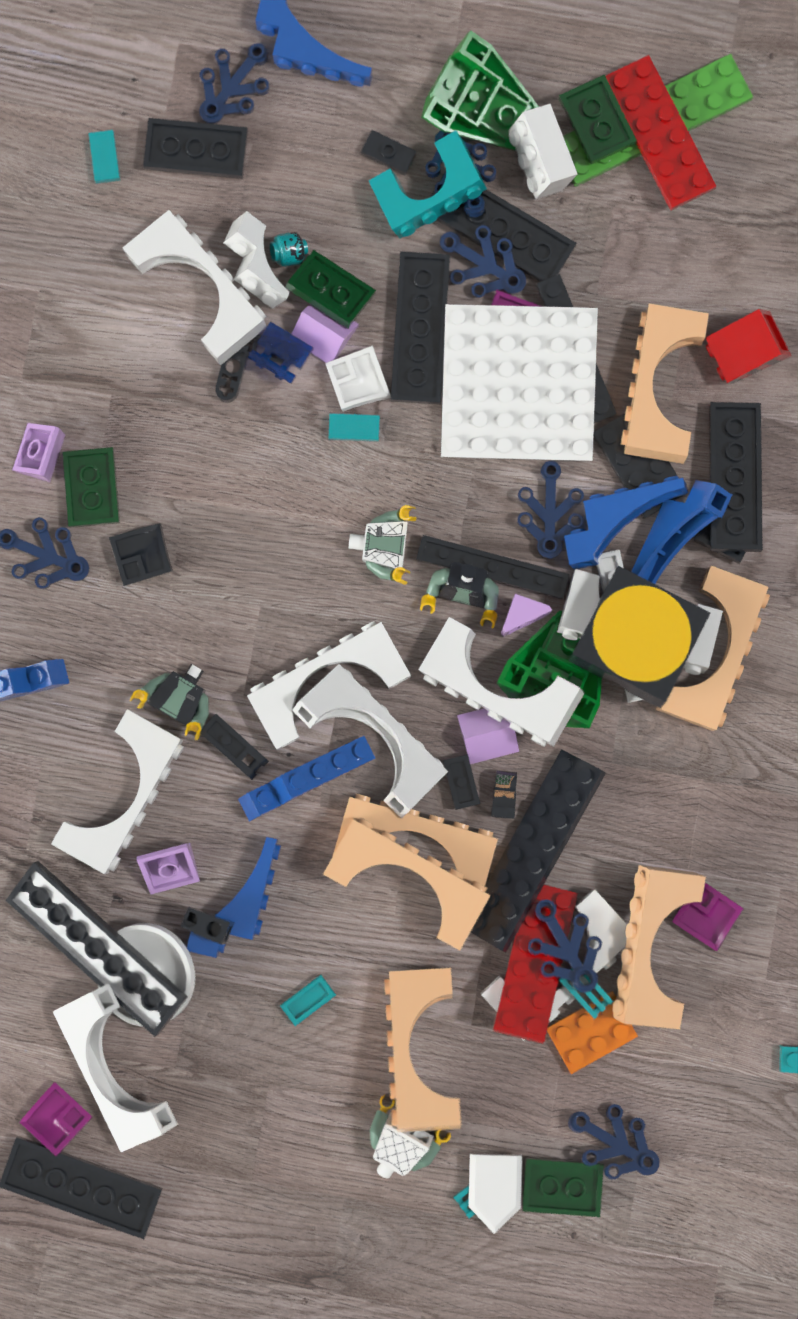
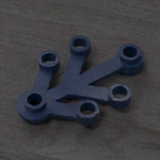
(231, 86)
(472, 211)
(486, 263)
(549, 514)
(48, 555)
(567, 950)
(618, 1144)

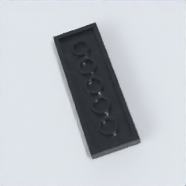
(536, 246)
(420, 328)
(737, 468)
(80, 1187)

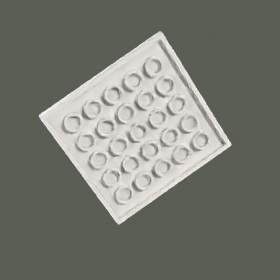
(519, 382)

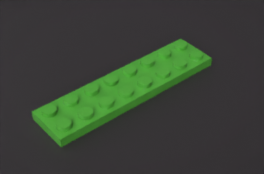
(698, 99)

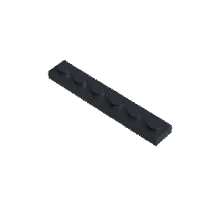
(555, 295)
(499, 568)

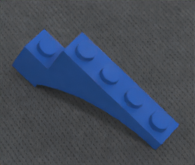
(301, 51)
(611, 513)
(677, 525)
(32, 679)
(306, 778)
(245, 906)

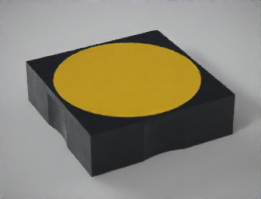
(639, 637)

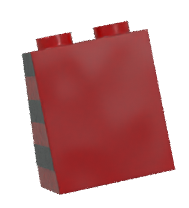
(747, 346)

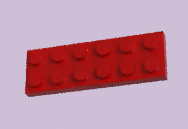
(660, 133)
(526, 993)

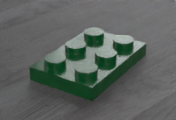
(597, 119)
(330, 289)
(91, 487)
(562, 1187)

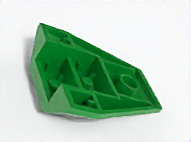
(477, 94)
(541, 662)

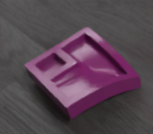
(709, 919)
(55, 1119)

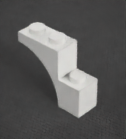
(254, 271)

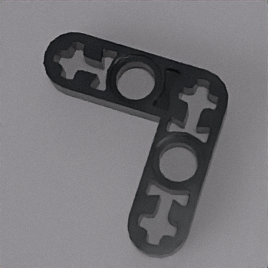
(242, 357)

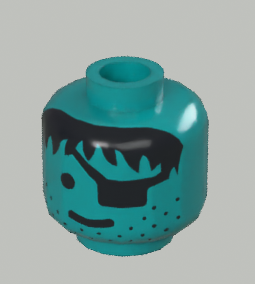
(288, 249)

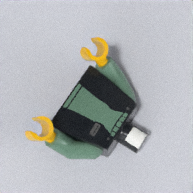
(464, 585)
(178, 698)

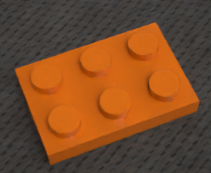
(585, 1039)

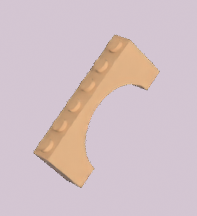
(648, 430)
(741, 604)
(469, 850)
(655, 897)
(459, 900)
(416, 1104)

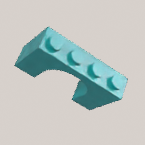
(460, 185)

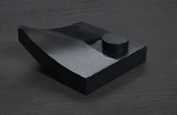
(141, 554)

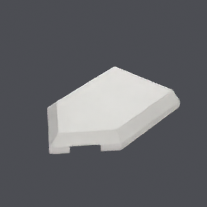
(495, 1187)

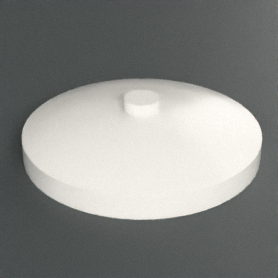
(166, 954)

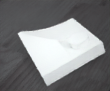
(358, 379)

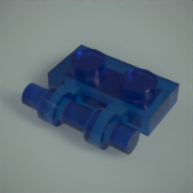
(286, 347)

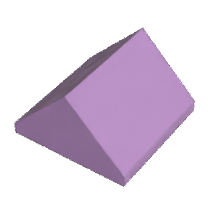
(322, 333)
(39, 451)
(523, 613)
(486, 737)
(169, 868)

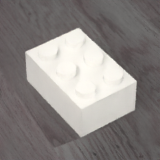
(542, 151)

